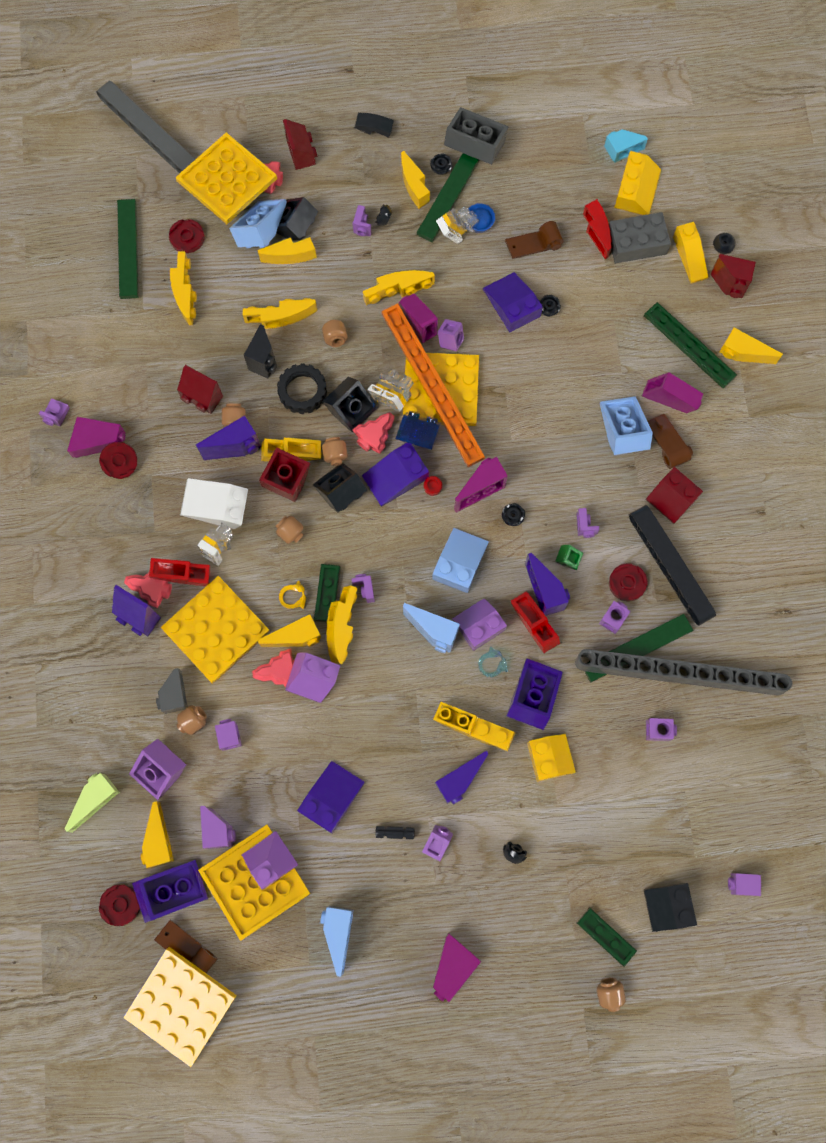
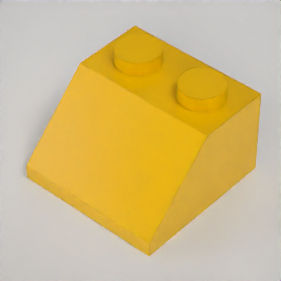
(551, 757)

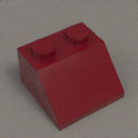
(299, 144)
(733, 275)
(199, 390)
(285, 474)
(674, 495)

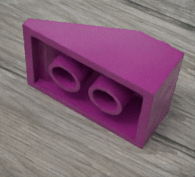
(485, 481)

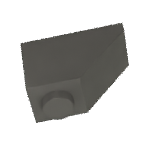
(172, 693)

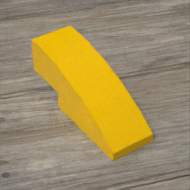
(414, 181)
(288, 252)
(302, 448)

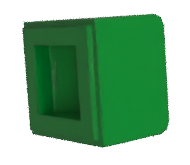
(569, 556)

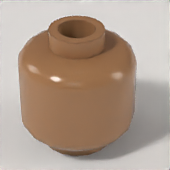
(334, 333)
(232, 413)
(334, 451)
(289, 529)
(191, 719)
(611, 994)

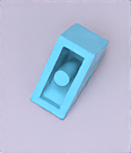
(622, 142)

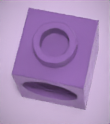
(450, 335)
(610, 623)
(652, 733)
(228, 735)
(745, 884)

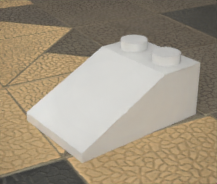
(214, 502)

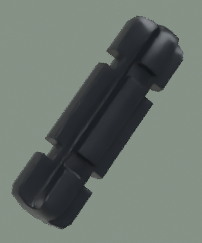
(394, 832)

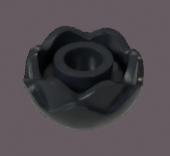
(441, 159)
(384, 215)
(723, 248)
(553, 302)
(511, 509)
(514, 853)

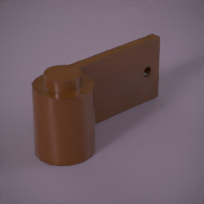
(543, 240)
(673, 447)
(186, 946)

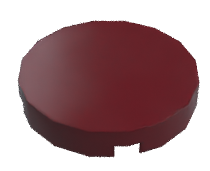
(186, 235)
(118, 460)
(628, 582)
(119, 905)

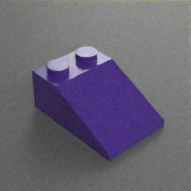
(513, 301)
(232, 441)
(396, 474)
(547, 588)
(133, 612)
(535, 694)
(331, 797)
(170, 891)

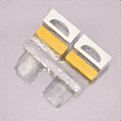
(456, 223)
(391, 391)
(215, 542)

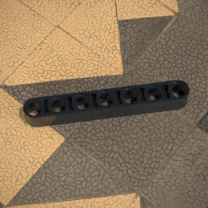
(672, 565)

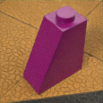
(419, 317)
(673, 393)
(92, 436)
(453, 969)

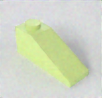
(92, 799)

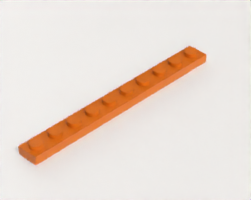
(433, 385)

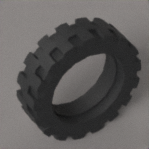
(299, 371)

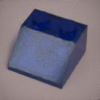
(418, 430)

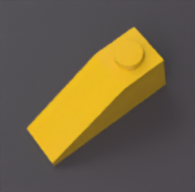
(691, 251)
(748, 349)
(297, 634)
(156, 841)

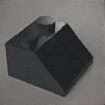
(296, 219)
(260, 355)
(350, 403)
(340, 487)
(670, 907)

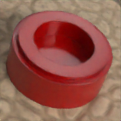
(432, 485)

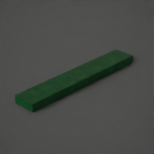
(447, 196)
(127, 249)
(690, 345)
(649, 642)

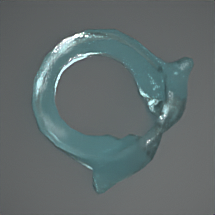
(491, 654)

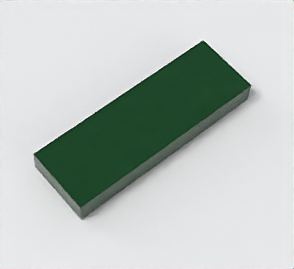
(326, 590)
(606, 937)

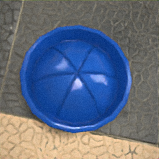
(485, 216)

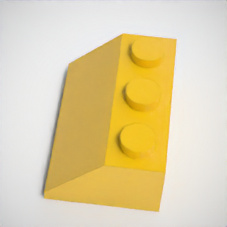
(638, 184)

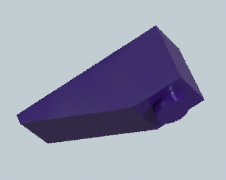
(457, 782)

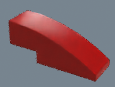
(598, 227)
(179, 572)
(535, 622)

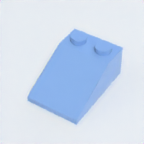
(258, 224)
(626, 425)
(460, 560)
(436, 629)
(337, 932)

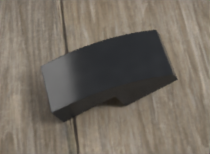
(372, 122)

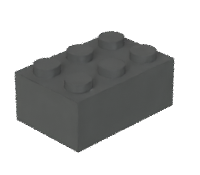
(475, 135)
(639, 237)

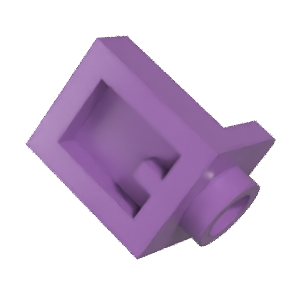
(360, 224)
(54, 413)
(583, 524)
(367, 589)
(437, 842)

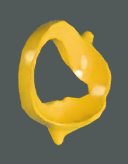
(296, 587)

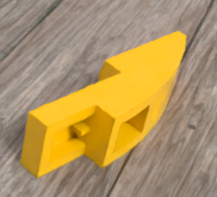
(403, 282)
(182, 288)
(287, 313)
(338, 632)
(473, 726)

